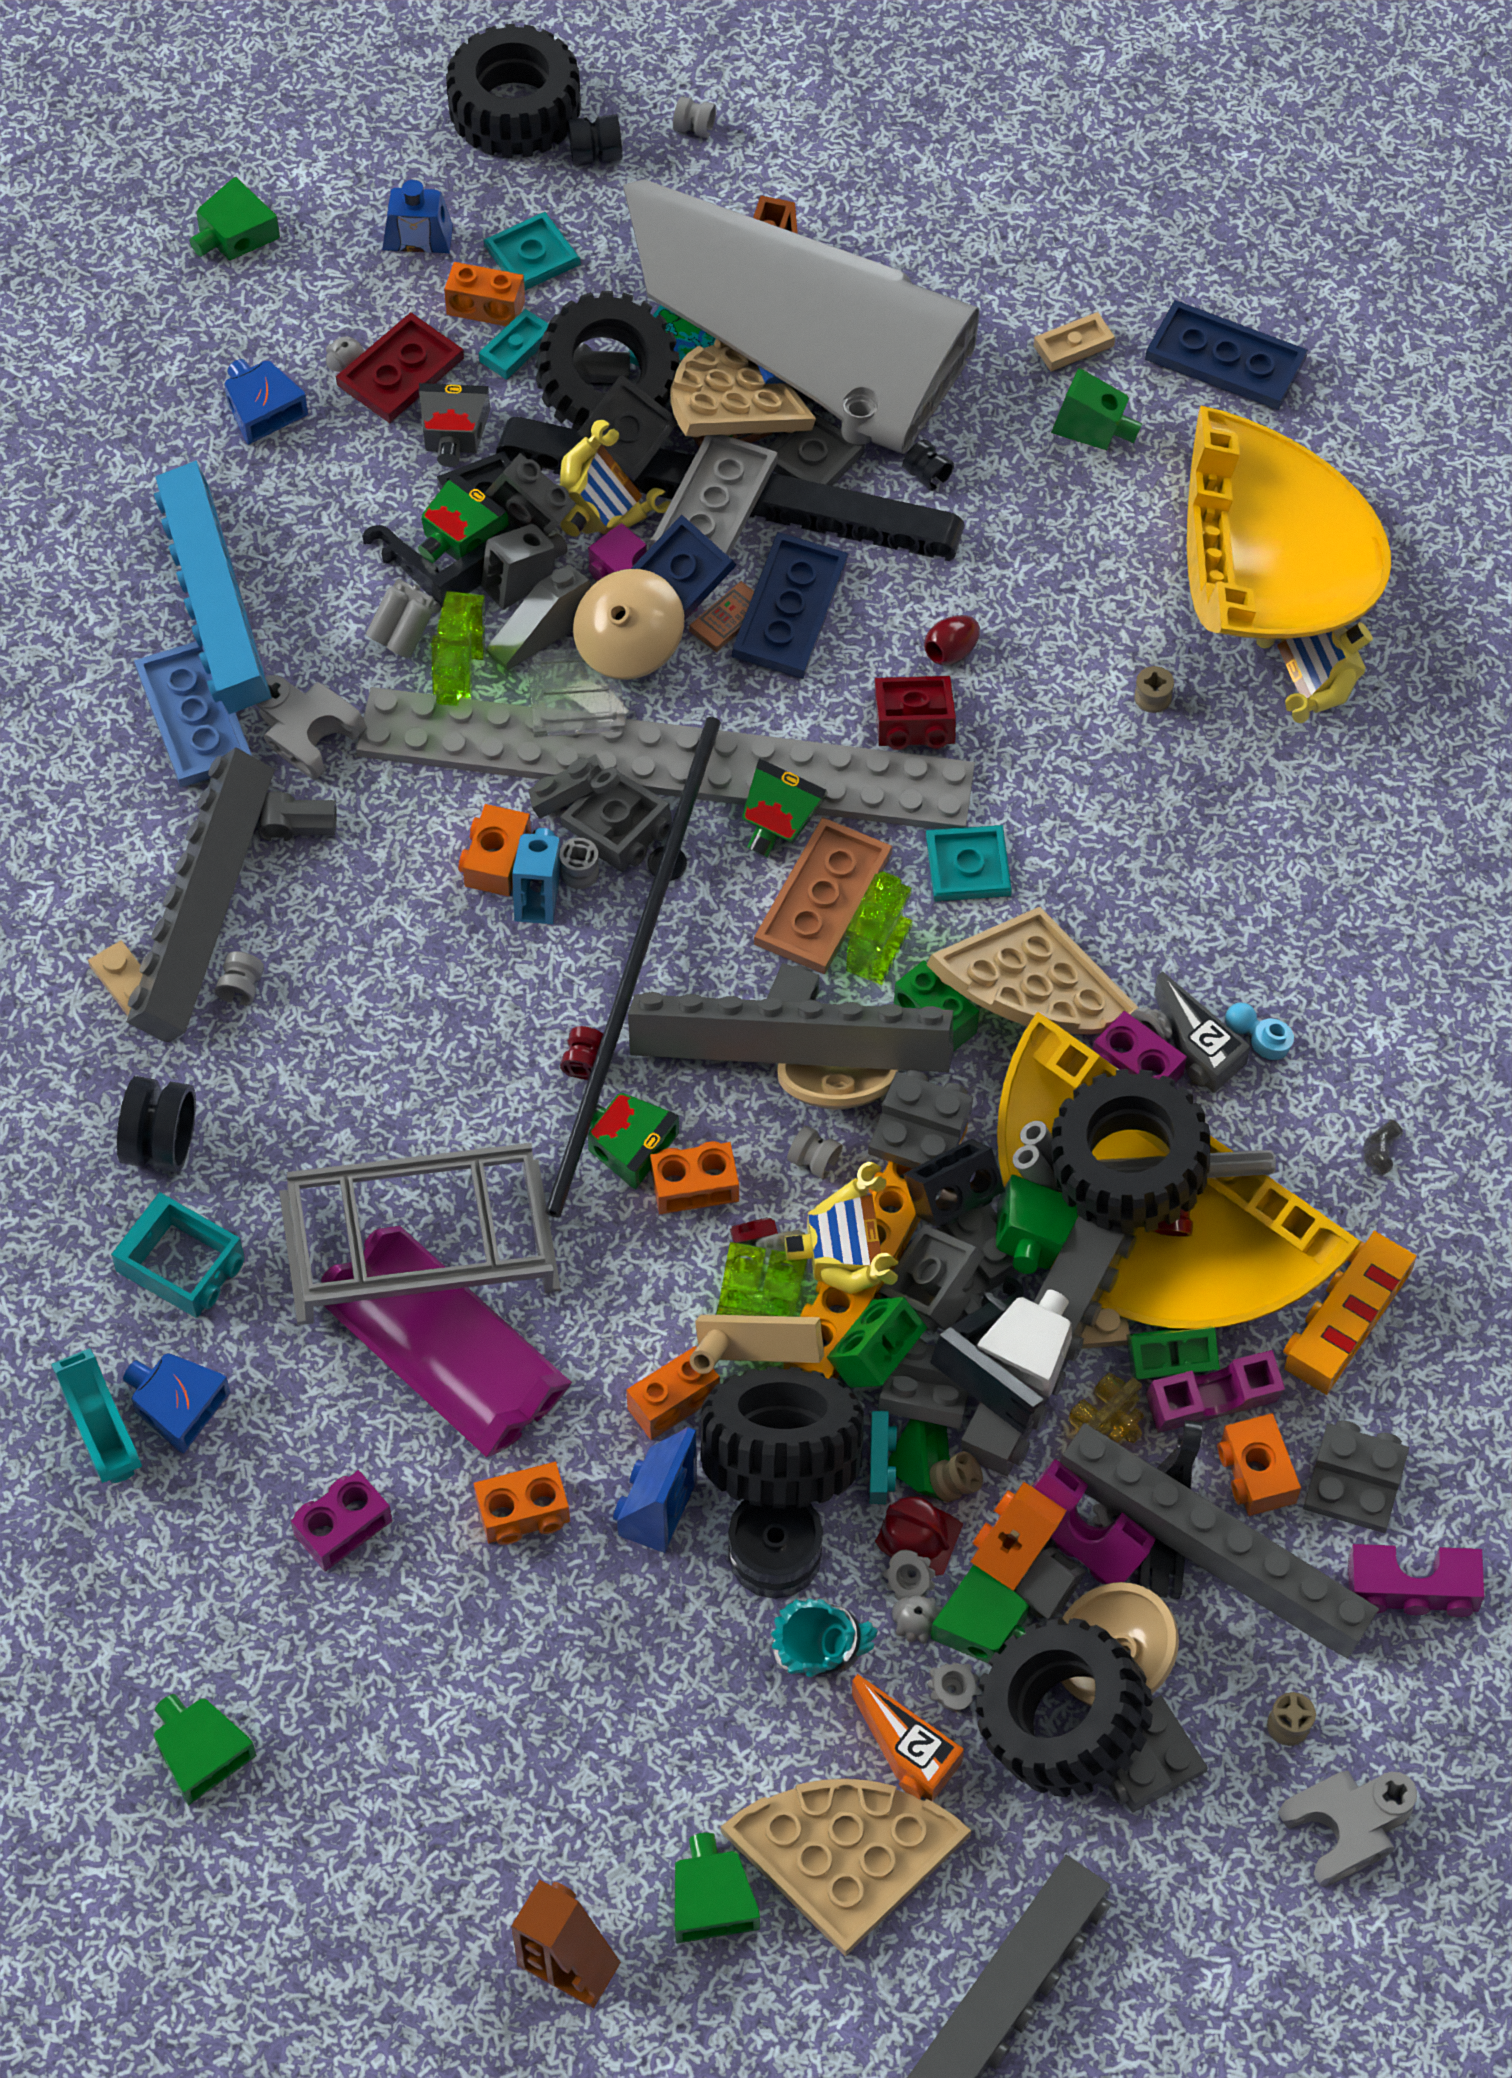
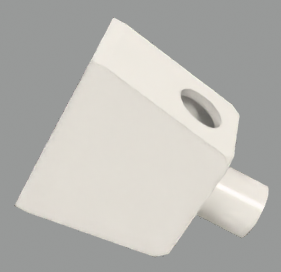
(1031, 1341)

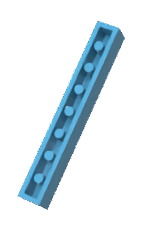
(212, 589)

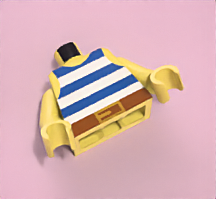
(601, 487)
(1322, 668)
(845, 1237)

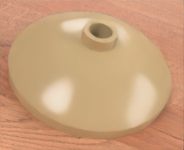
(642, 637)
(834, 1086)
(1137, 1622)

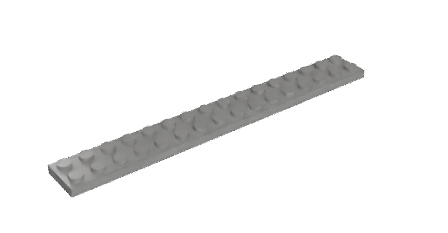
(659, 757)

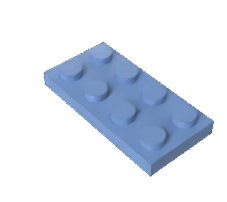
(185, 713)

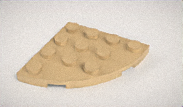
(726, 395)
(1030, 969)
(845, 1850)

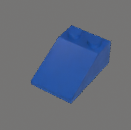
(659, 1491)

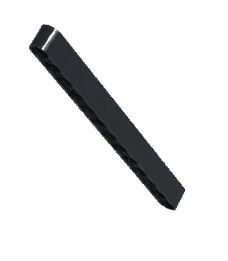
(782, 501)

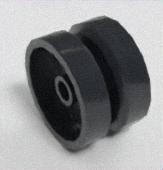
(156, 1124)
(775, 1548)

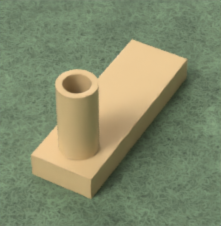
(756, 1340)

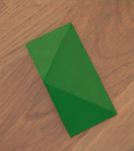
(917, 1451)

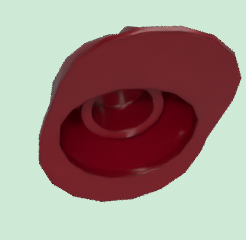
(921, 1528)

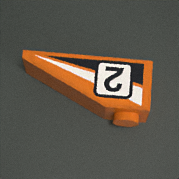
(913, 1748)

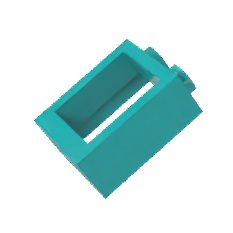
(147, 1233)

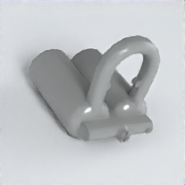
(402, 618)
(1035, 1158)

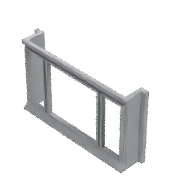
(365, 1288)

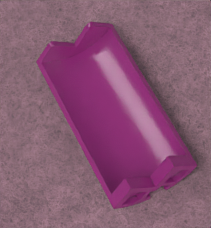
(450, 1347)

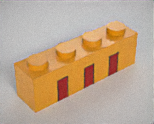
(1349, 1312)

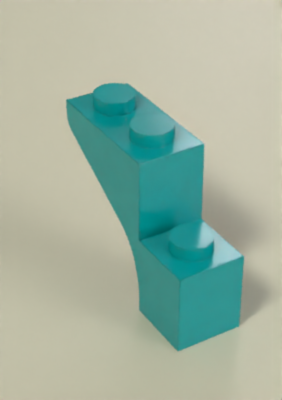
(96, 1417)

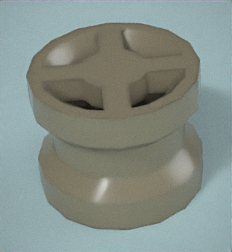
(1146, 694)
(956, 1476)
(1298, 1711)

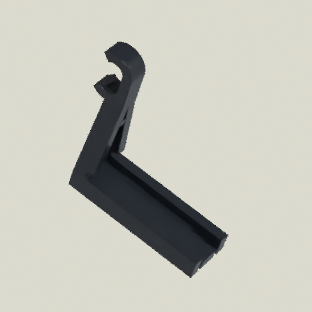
(459, 577)
(980, 1374)
(1161, 1558)

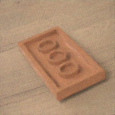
(822, 895)

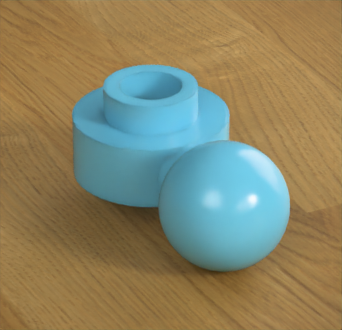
(1243, 1019)

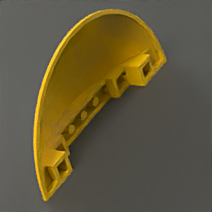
(1276, 535)
(1250, 1236)

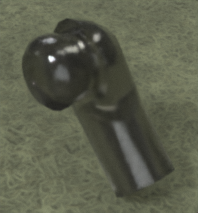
(1377, 1147)

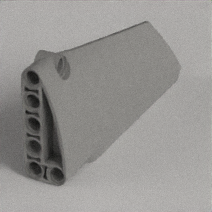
(806, 312)

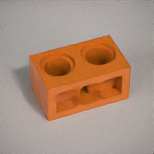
(484, 294)
(697, 1187)
(669, 1395)
(518, 1493)

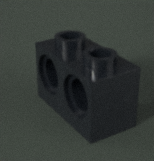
(952, 1176)

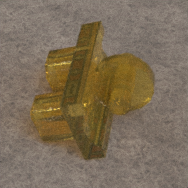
(1119, 1400)

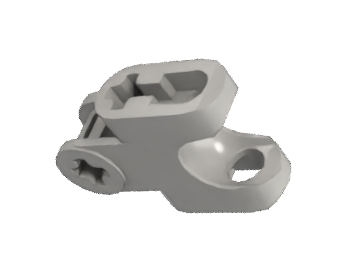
(304, 719)
(1355, 1816)

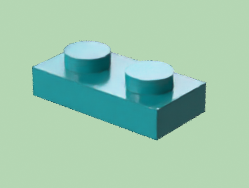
(514, 344)
(881, 1441)

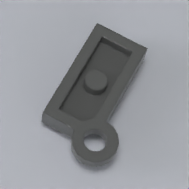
(571, 784)

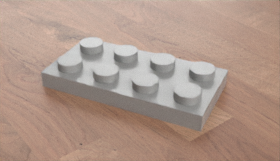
(720, 489)

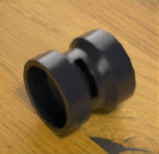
(927, 464)

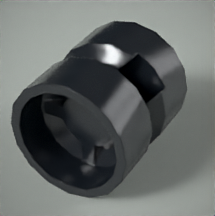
(595, 139)

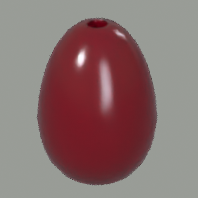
(952, 639)

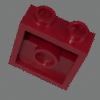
(915, 711)

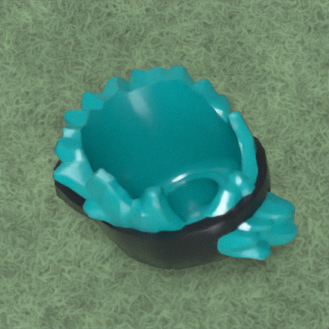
(819, 1638)

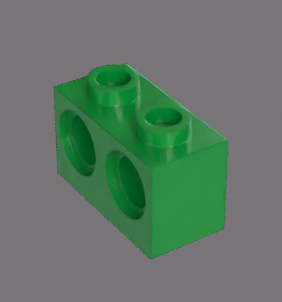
(924, 988)
(877, 1342)
(1172, 1352)

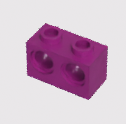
(1144, 1048)
(348, 1527)

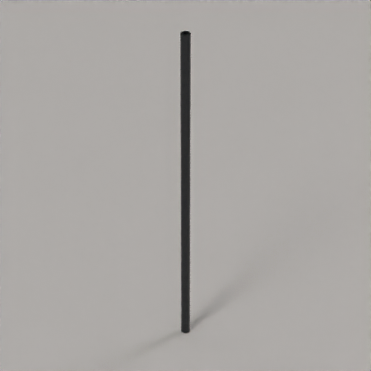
(632, 970)

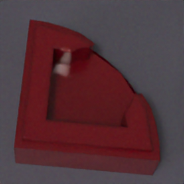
(754, 1229)

